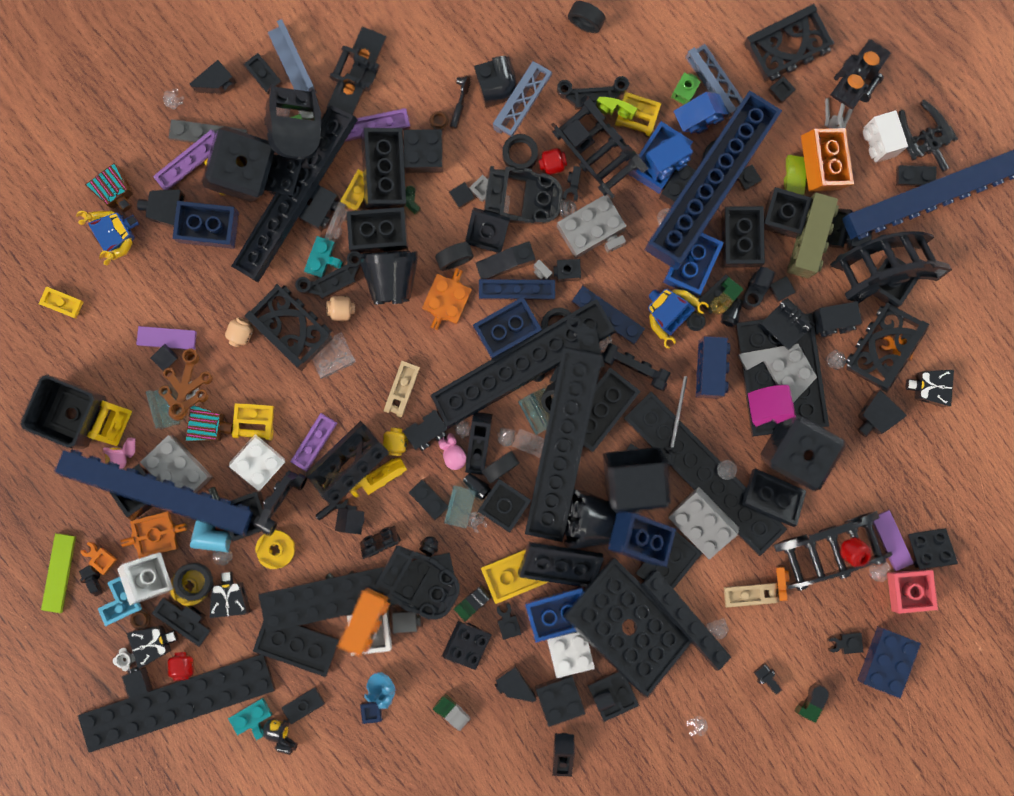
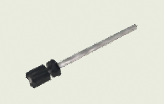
(669, 456)

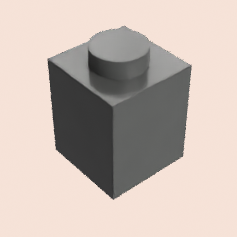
(405, 621)

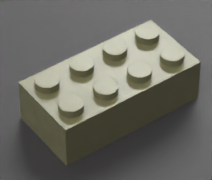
(812, 243)

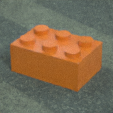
(827, 159)
(364, 622)

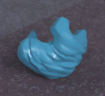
(380, 690)

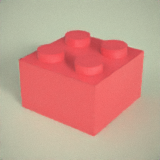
(912, 591)

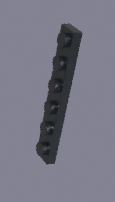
(686, 620)

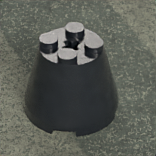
(389, 275)
(589, 521)

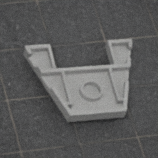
(785, 366)

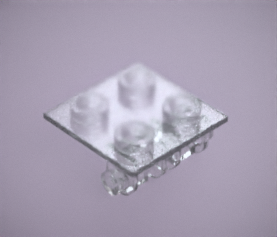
(333, 357)

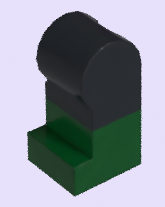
(472, 603)
(814, 703)

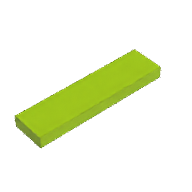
(58, 573)

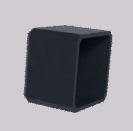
(226, 176)
(49, 408)
(789, 442)
(637, 479)

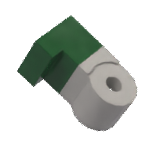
(451, 712)

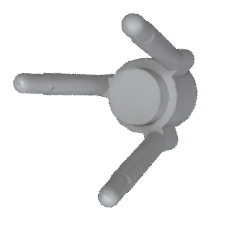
(836, 121)

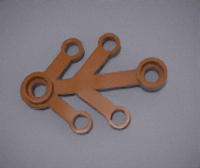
(184, 387)

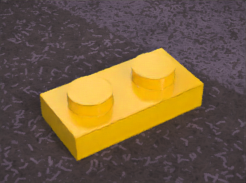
(355, 192)
(61, 302)

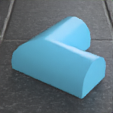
(208, 538)
(120, 607)

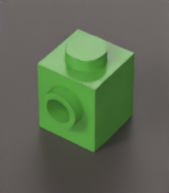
(686, 88)

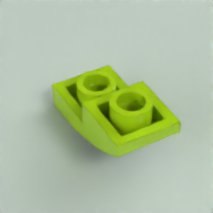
(609, 105)
(795, 174)

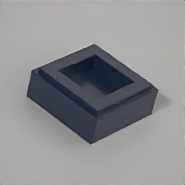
(370, 713)

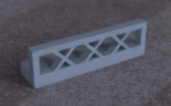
(290, 58)
(708, 79)
(518, 97)

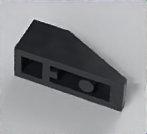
(506, 261)
(478, 443)

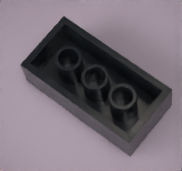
(383, 168)
(610, 401)

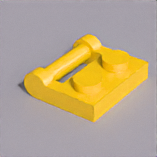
(646, 110)
(253, 415)
(114, 425)

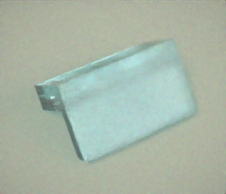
(159, 410)
(534, 411)
(460, 506)

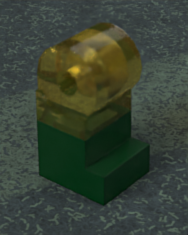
(726, 298)

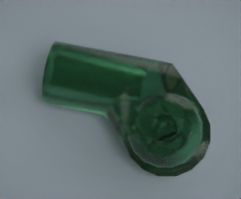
(410, 198)

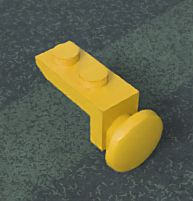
(380, 476)

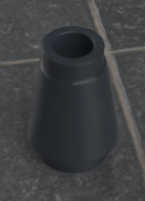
(732, 314)
(474, 483)

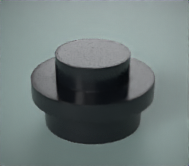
(695, 321)

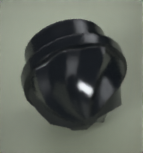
(429, 546)

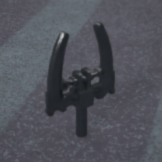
(931, 143)

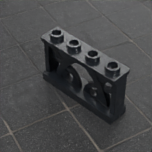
(798, 19)
(291, 352)
(889, 373)
(328, 467)

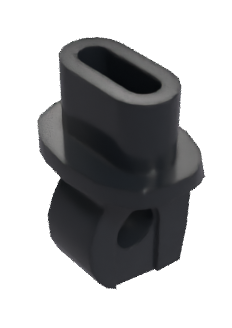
(90, 578)
(766, 675)

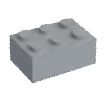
(591, 226)
(176, 464)
(704, 523)

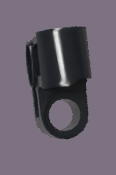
(758, 287)

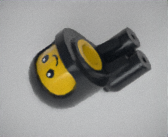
(277, 732)

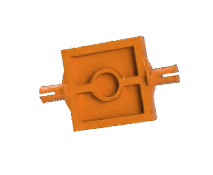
(446, 299)
(154, 534)

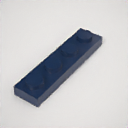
(515, 289)
(621, 323)

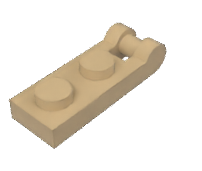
(402, 388)
(750, 595)

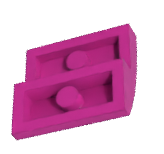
(771, 404)

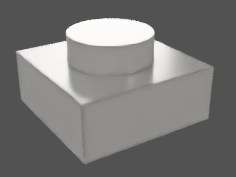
(479, 188)
(614, 243)
(542, 271)

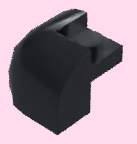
(496, 80)

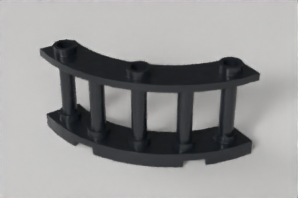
(615, 140)
(898, 273)
(831, 534)

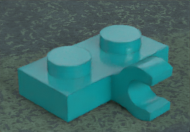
(321, 257)
(251, 718)

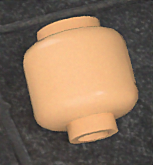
(340, 308)
(239, 332)

